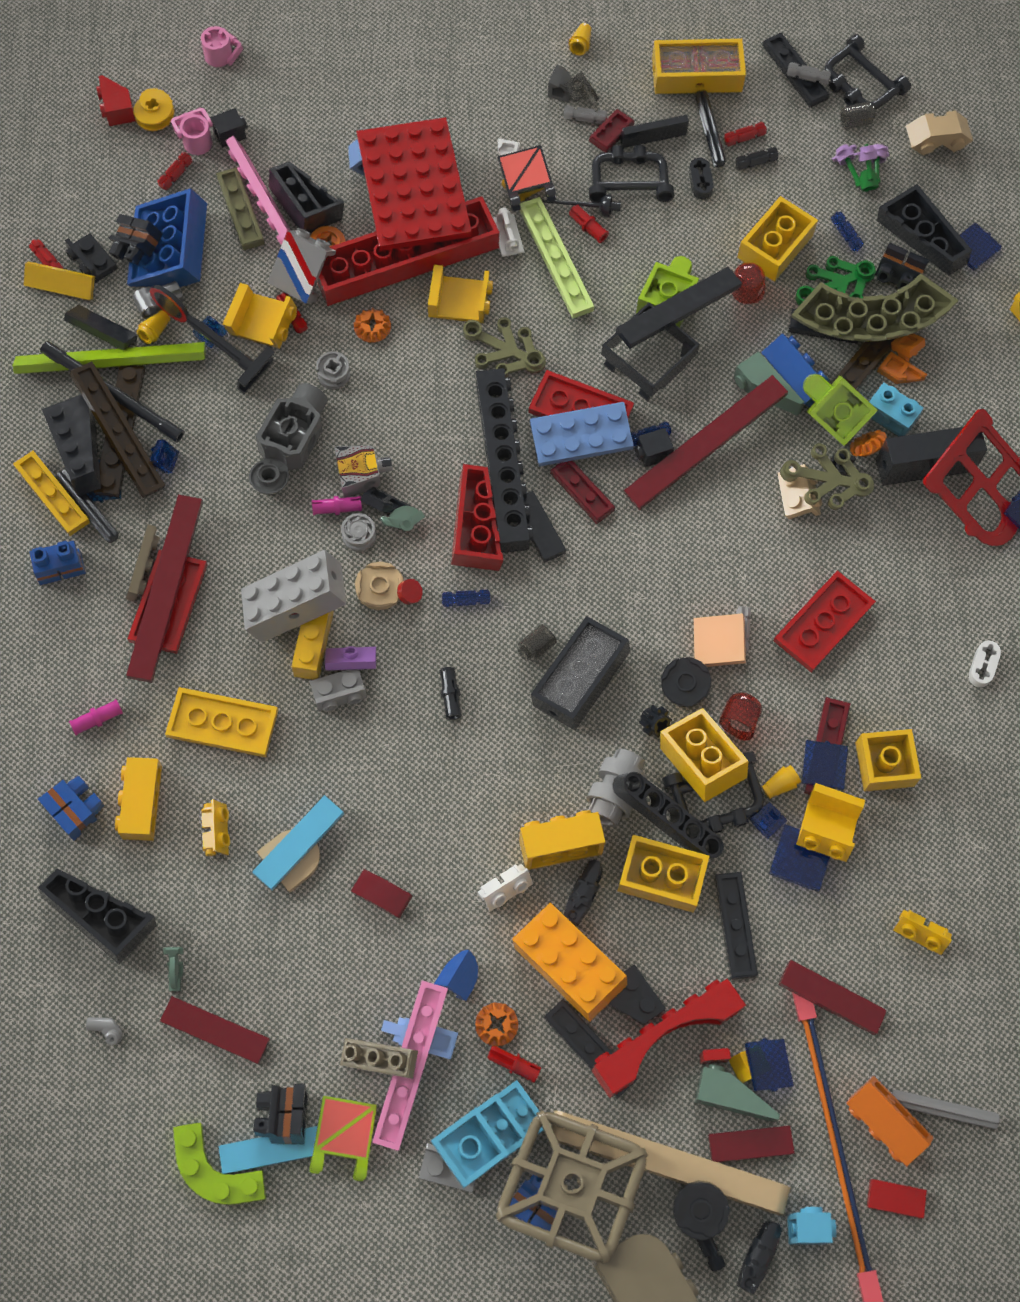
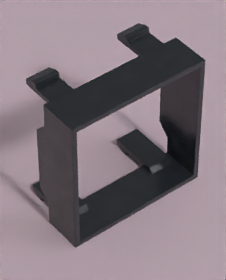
(689, 351)

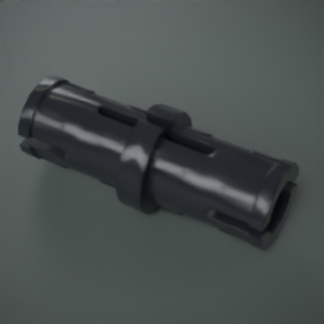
(450, 693)

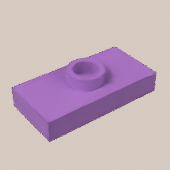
(350, 658)

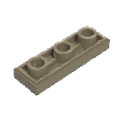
(143, 563)
(379, 1058)

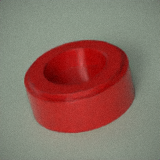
(409, 591)

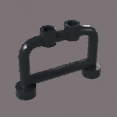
(853, 96)
(617, 156)
(738, 816)

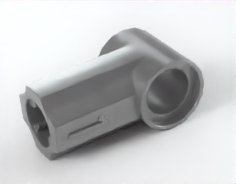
(146, 304)

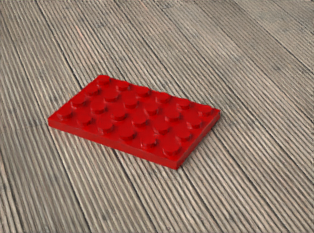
(413, 184)

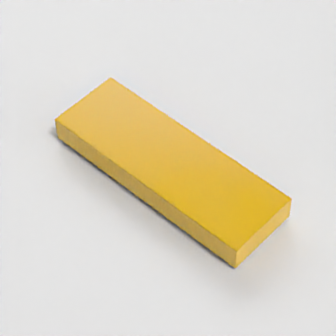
(59, 280)

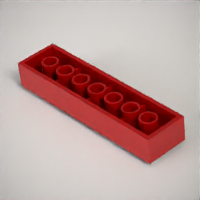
(362, 267)

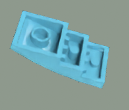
(487, 1134)

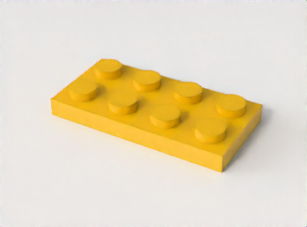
(222, 722)

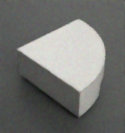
(507, 146)

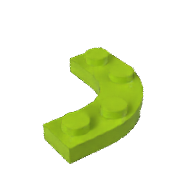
(203, 1178)

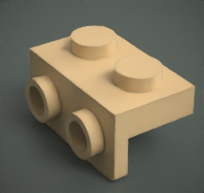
(794, 493)

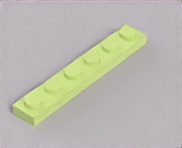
(556, 258)

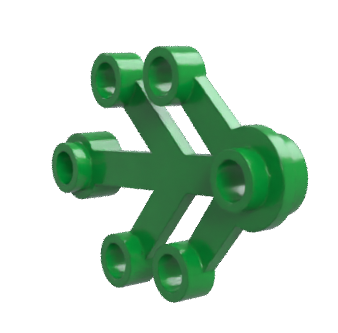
(837, 280)

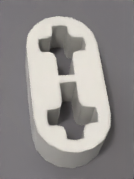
(989, 665)

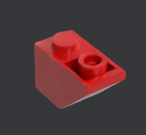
(116, 102)

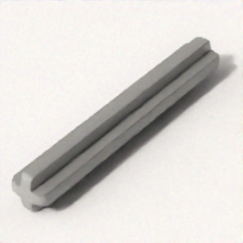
(947, 1109)

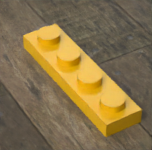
(51, 493)

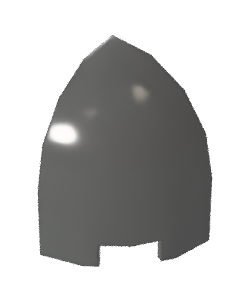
(556, 84)

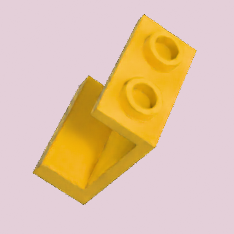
(459, 297)
(259, 317)
(830, 822)

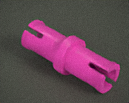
(336, 505)
(96, 717)

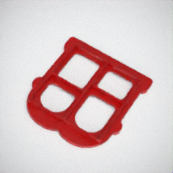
(933, 481)

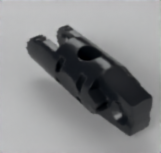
(584, 892)
(759, 1257)

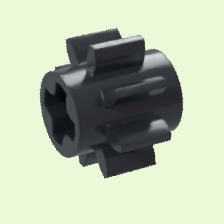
(655, 720)

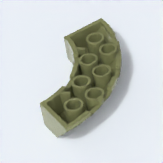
(875, 316)

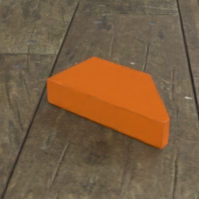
(899, 370)

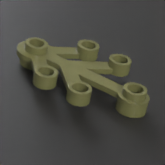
(506, 349)
(831, 477)

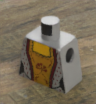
(360, 468)

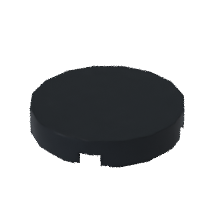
(686, 682)
(701, 1210)

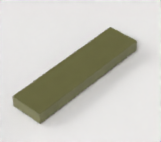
(240, 209)

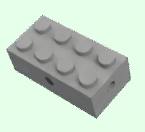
(293, 596)

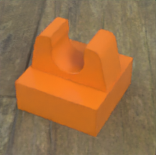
(908, 346)

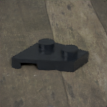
(637, 998)

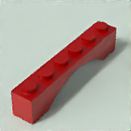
(713, 1007)

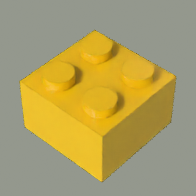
(888, 760)

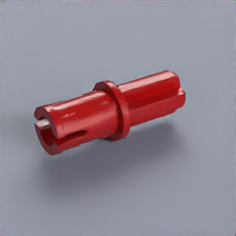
(588, 223)
(514, 1063)

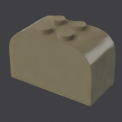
(645, 1272)

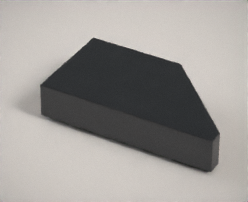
(381, 501)

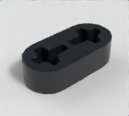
(705, 178)

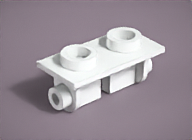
(509, 239)
(516, 881)

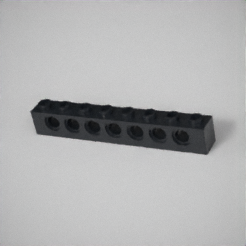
(495, 383)

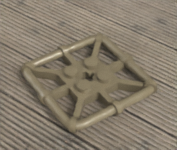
(579, 1202)

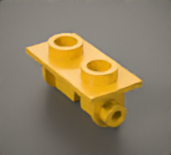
(215, 816)
(932, 937)

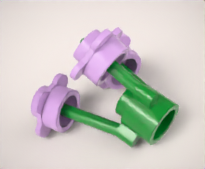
(873, 154)

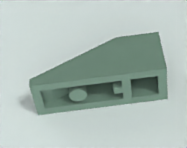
(755, 371)
(728, 1093)

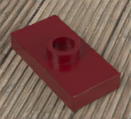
(610, 130)

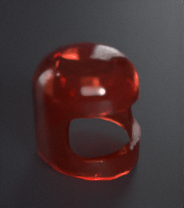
(752, 281)
(742, 708)

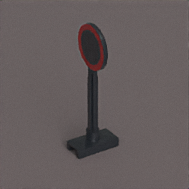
(175, 309)

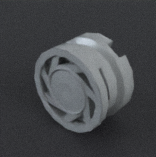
(333, 369)
(358, 532)

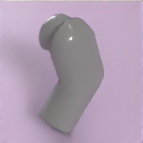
(107, 1026)

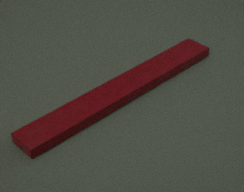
(705, 442)
(164, 589)

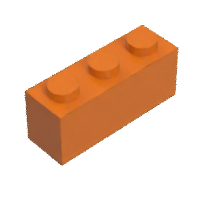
(889, 1121)

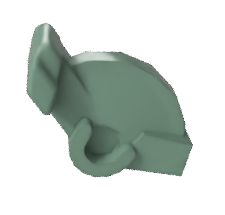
(403, 518)
(175, 966)

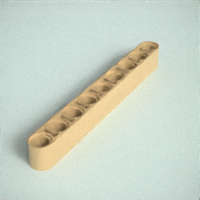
(686, 1168)

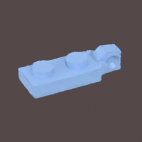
(442, 1043)

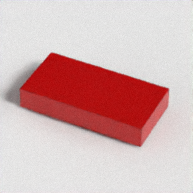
(896, 1198)

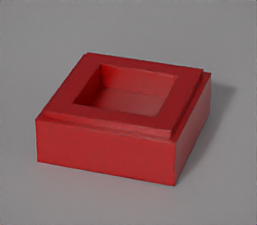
(715, 1056)

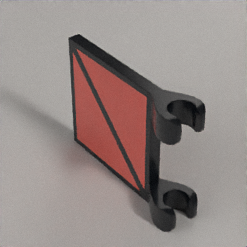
(526, 172)

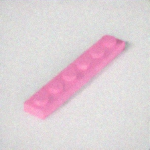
(258, 188)
(402, 1089)

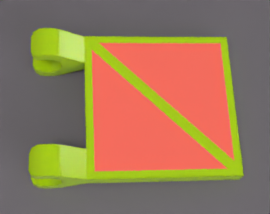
(345, 1132)

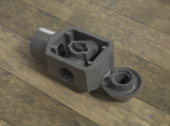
(287, 437)

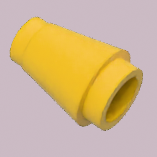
(580, 40)
(151, 329)
(781, 782)

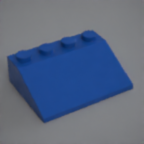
(181, 245)

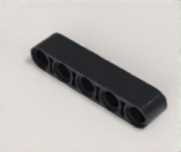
(657, 812)

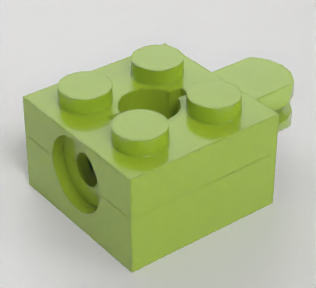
(667, 282)
(837, 406)

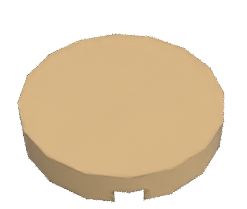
(378, 585)

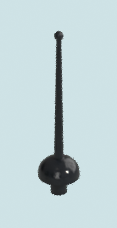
(605, 205)

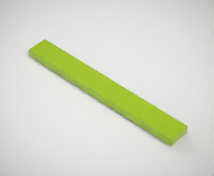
(115, 357)

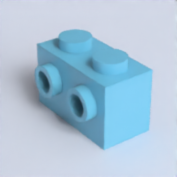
(895, 410)
(811, 1227)

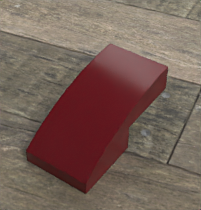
(381, 893)

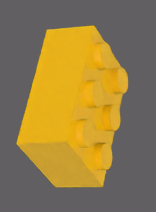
(777, 238)
(703, 754)
(561, 840)
(663, 873)

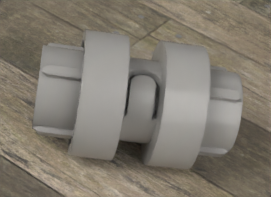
(601, 794)

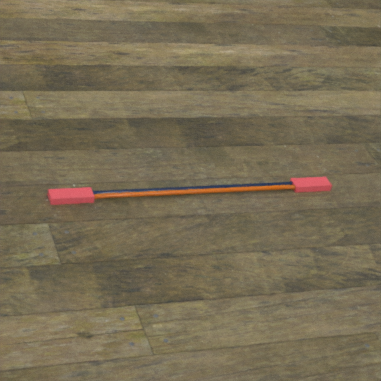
(867, 1280)

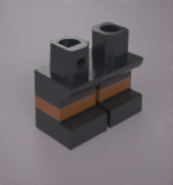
(134, 239)
(893, 271)
(286, 1114)

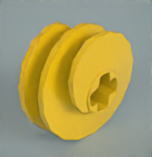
(153, 110)

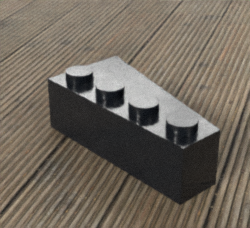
(925, 229)
(75, 437)
(102, 918)

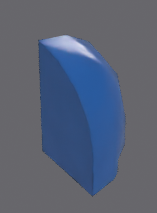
(460, 974)

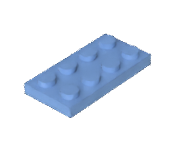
(581, 434)

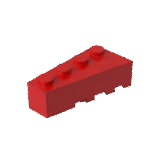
(475, 529)

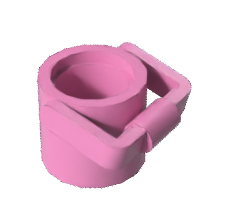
(217, 46)
(194, 131)

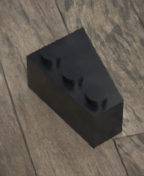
(303, 199)

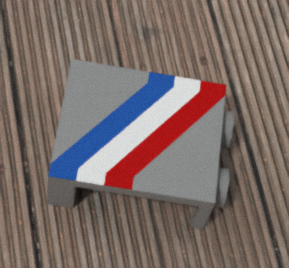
(299, 265)

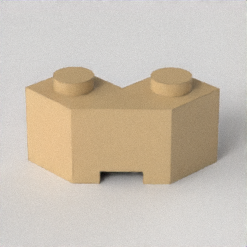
(931, 132)

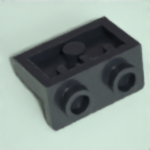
(90, 257)

